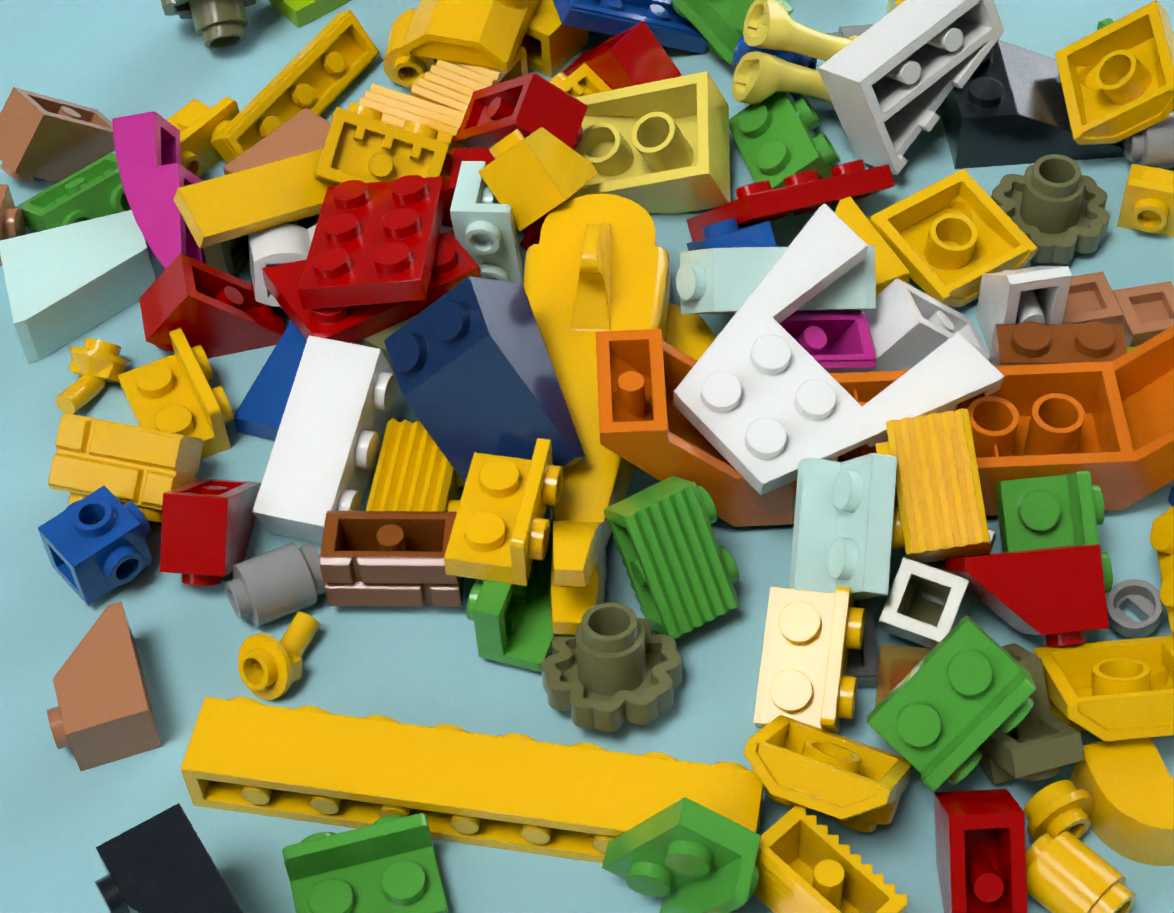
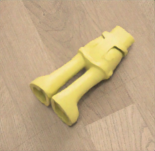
(763, 74)

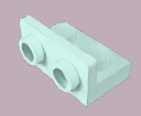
(485, 226)
(844, 525)

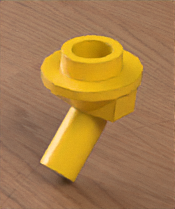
(96, 364)
(272, 665)

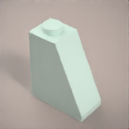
(725, 277)
(74, 279)

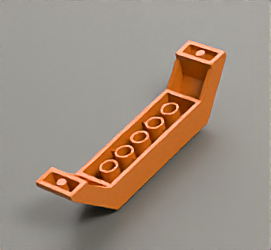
(1038, 424)

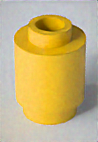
(402, 68)
(1073, 878)

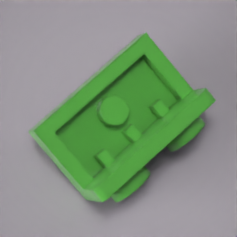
(782, 140)
(514, 619)

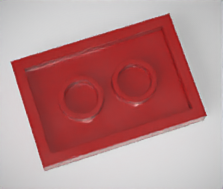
(374, 243)

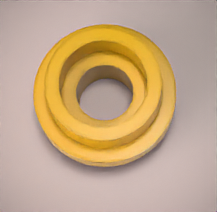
(1059, 809)

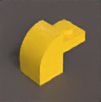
(1131, 798)

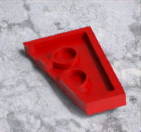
(801, 194)
(356, 323)

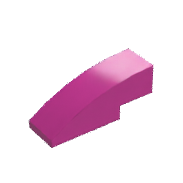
(150, 174)

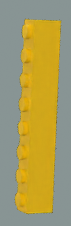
(468, 784)

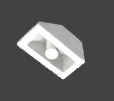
(1022, 296)
(912, 326)

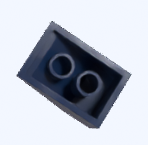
(483, 376)

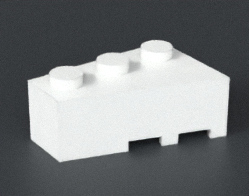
(903, 70)
(327, 437)

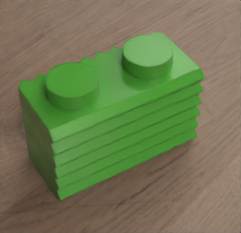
(674, 555)

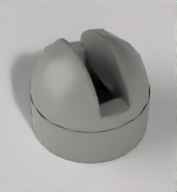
(1142, 600)

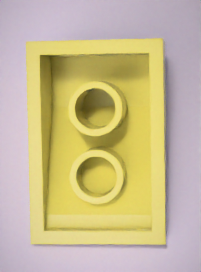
(659, 144)

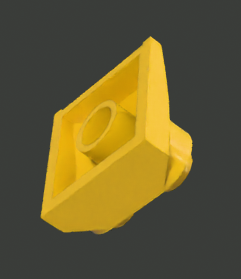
(470, 31)
(1119, 77)
(952, 238)
(1113, 686)
(828, 773)

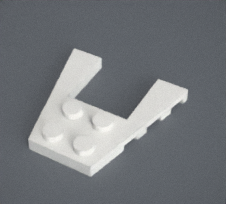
(774, 404)

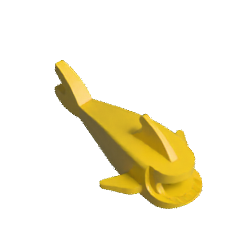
(589, 276)

